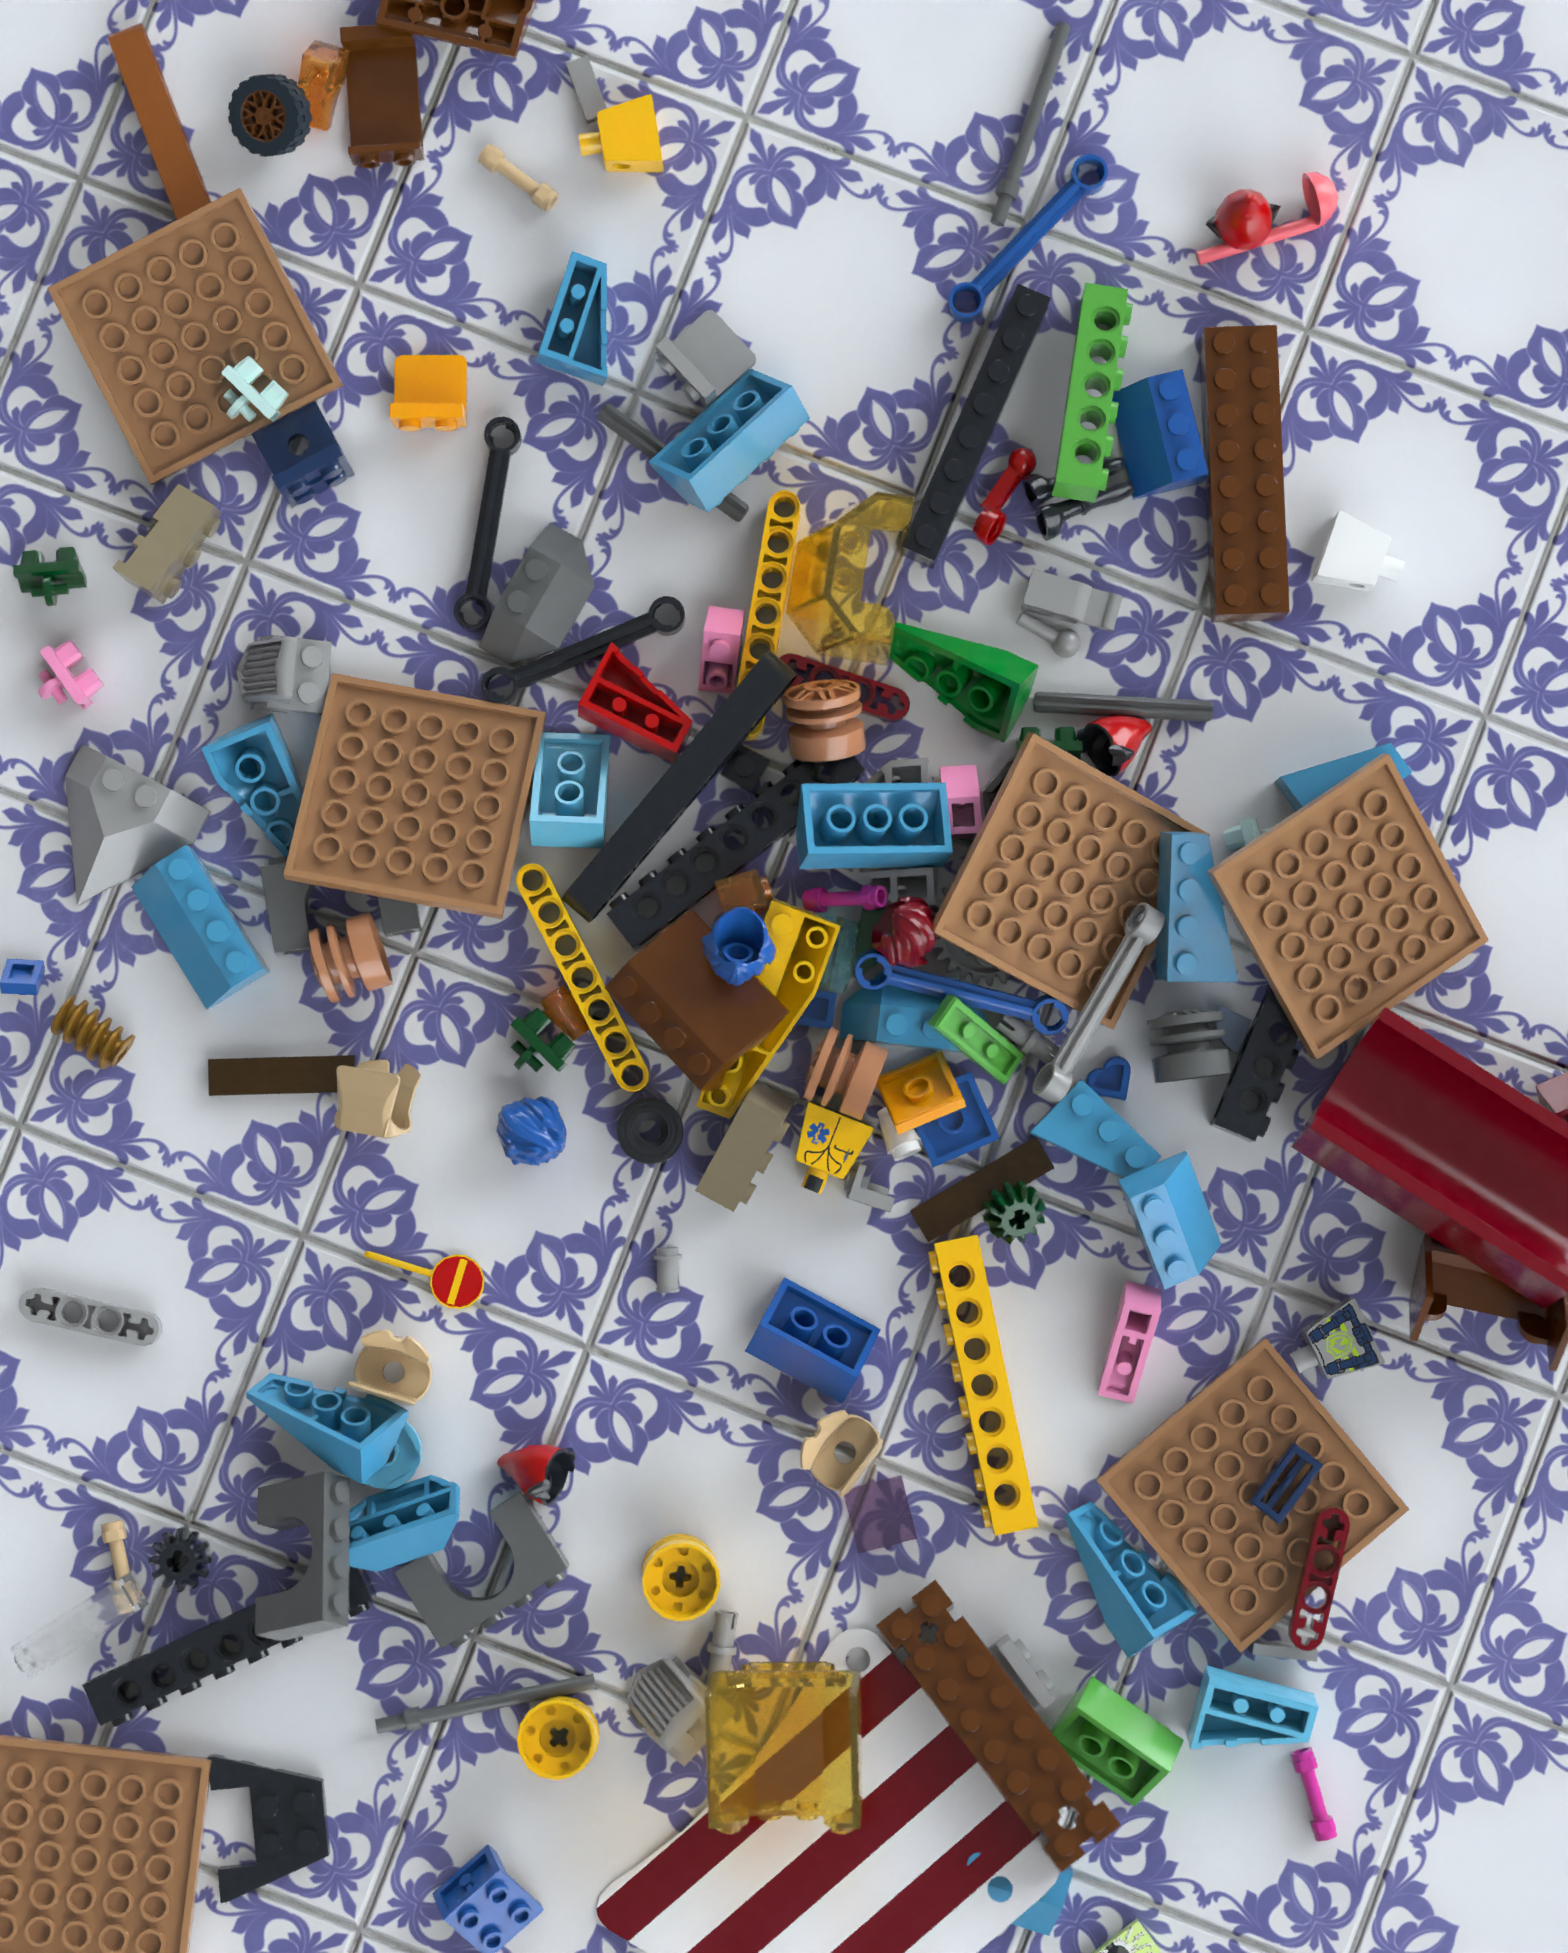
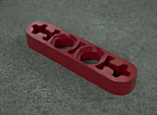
(839, 674)
(1313, 1577)

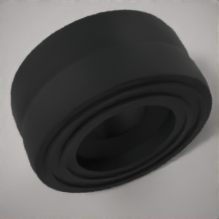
(629, 1130)

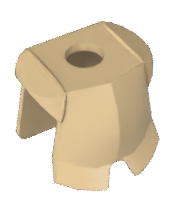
(374, 1099)
(379, 1350)
(819, 1456)

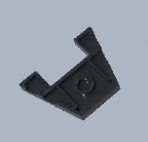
(286, 1819)

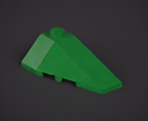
(974, 678)

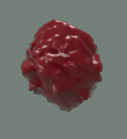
(905, 932)

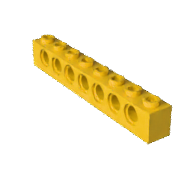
(1020, 1511)

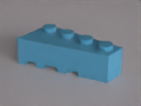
(1195, 932)

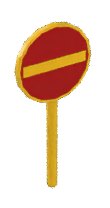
(454, 1281)

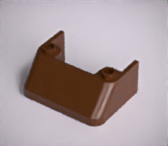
(1452, 1280)

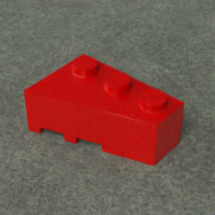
(633, 708)

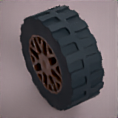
(269, 114)

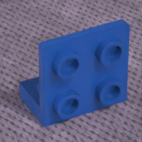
(486, 1902)

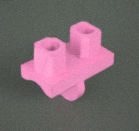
(60, 661)

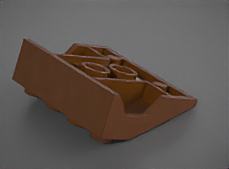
(475, 24)
(690, 1009)

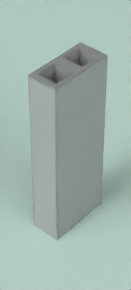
(586, 88)
(1282, 1651)

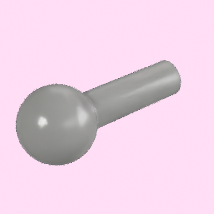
(1064, 642)

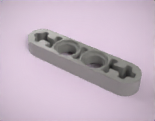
(92, 1311)

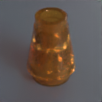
(564, 1012)

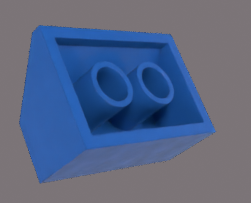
(1159, 435)
(813, 1340)

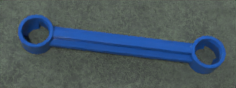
(1028, 238)
(966, 992)

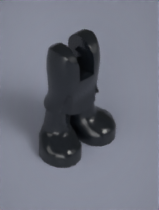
(1053, 515)

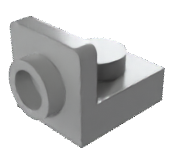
(873, 1196)

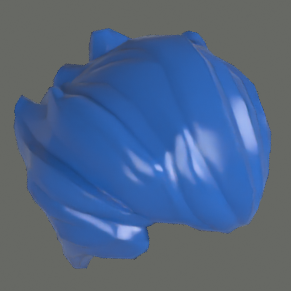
(738, 946)
(531, 1131)

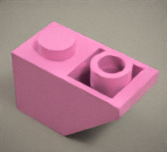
(721, 649)
(963, 800)

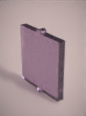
(880, 1514)

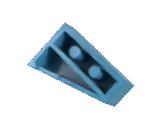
(577, 325)
(1310, 783)

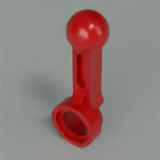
(991, 520)

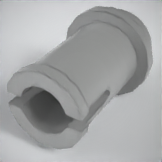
(667, 1269)

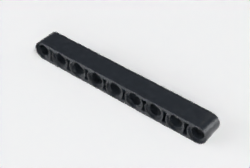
(679, 786)

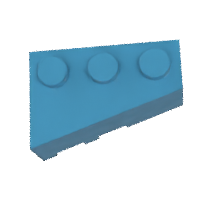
(1095, 1133)

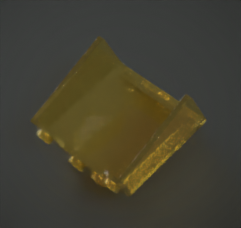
(830, 581)
(784, 1744)

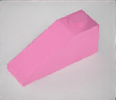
(1130, 1341)

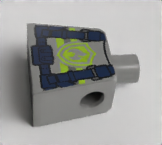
(1338, 1343)

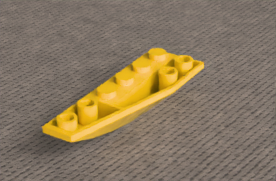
(801, 955)

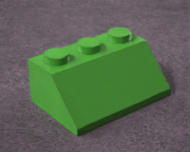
(1116, 1741)

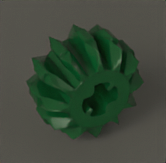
(1014, 1212)

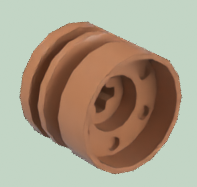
(824, 720)
(350, 957)
(845, 1073)

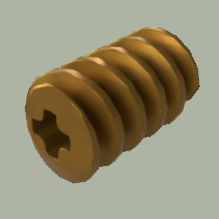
(91, 1034)

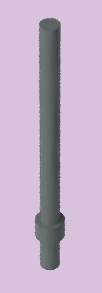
(1009, 187)
(414, 1718)

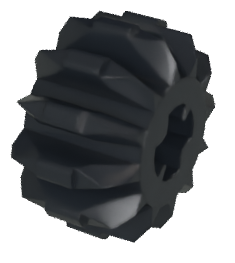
(189, 1571)

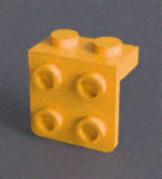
(429, 392)

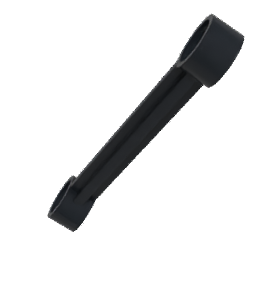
(488, 523)
(583, 651)

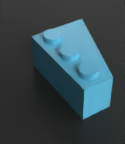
(1249, 1710)

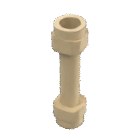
(494, 160)
(114, 1533)

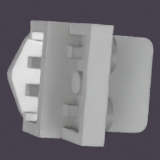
(285, 674)
(670, 1707)

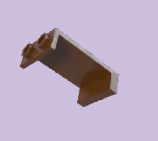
(383, 96)

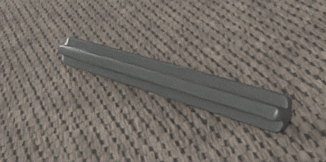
(651, 446)
(1123, 706)

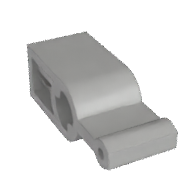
(1071, 601)

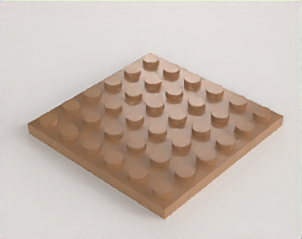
(174, 315)
(415, 796)
(1058, 876)
(1348, 906)
(1200, 1467)
(98, 1847)

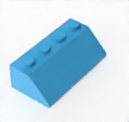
(730, 439)
(873, 825)
(199, 927)

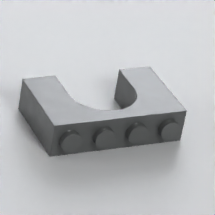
(289, 911)
(322, 1594)
(453, 1613)

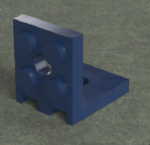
(311, 472)

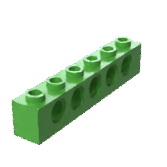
(1098, 306)

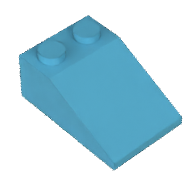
(570, 791)

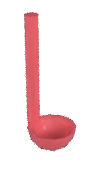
(1321, 202)

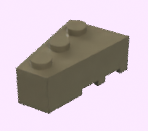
(170, 544)
(746, 1146)

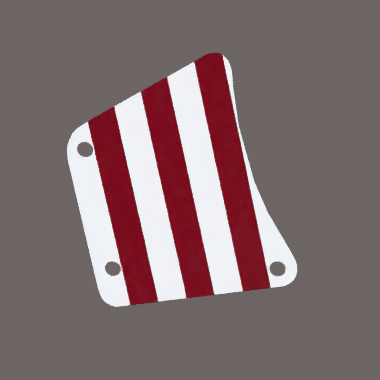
(873, 1890)

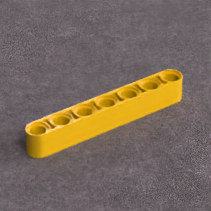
(770, 598)
(578, 960)

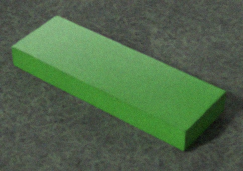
(976, 1039)

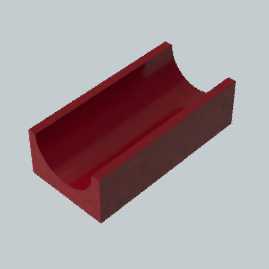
(1449, 1154)

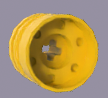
(696, 1592)
(536, 1736)

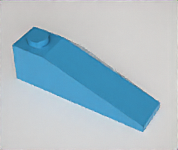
(259, 776)
(339, 1428)
(1130, 1592)

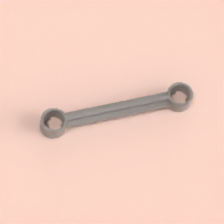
(1056, 1077)

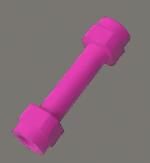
(819, 900)
(1322, 1823)

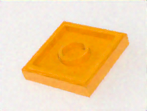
(920, 1092)

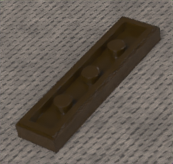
(275, 1075)
(967, 1196)

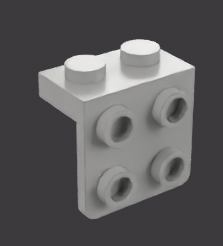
(705, 358)
(1014, 1660)

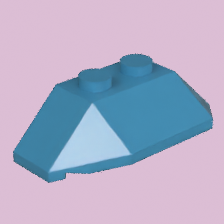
(895, 1018)
(403, 1523)

